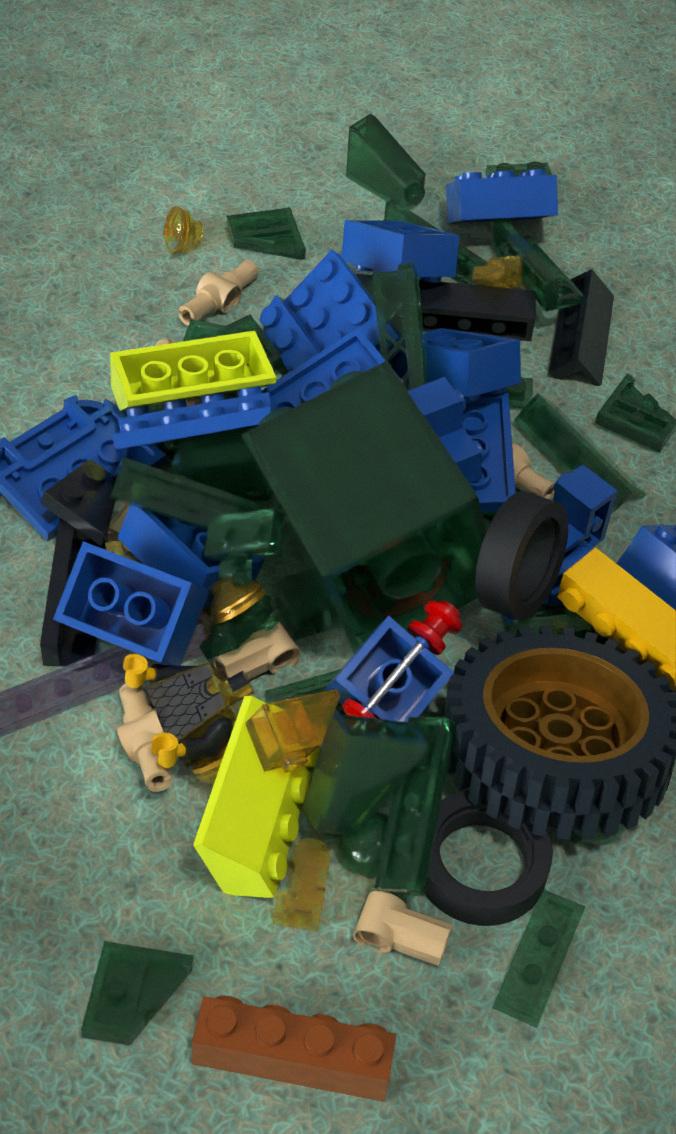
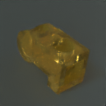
(308, 875)

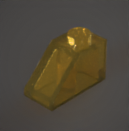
(291, 729)

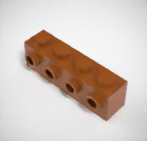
(293, 1047)

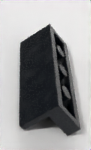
(583, 331)
(59, 642)

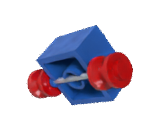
(397, 670)

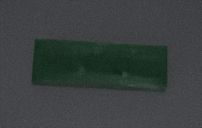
(539, 958)

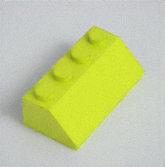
(189, 370)
(251, 815)

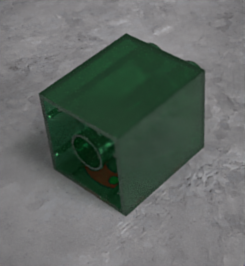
(371, 502)

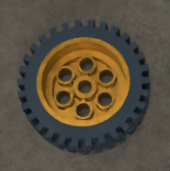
(561, 732)

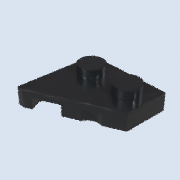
(84, 500)

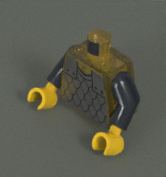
(191, 706)

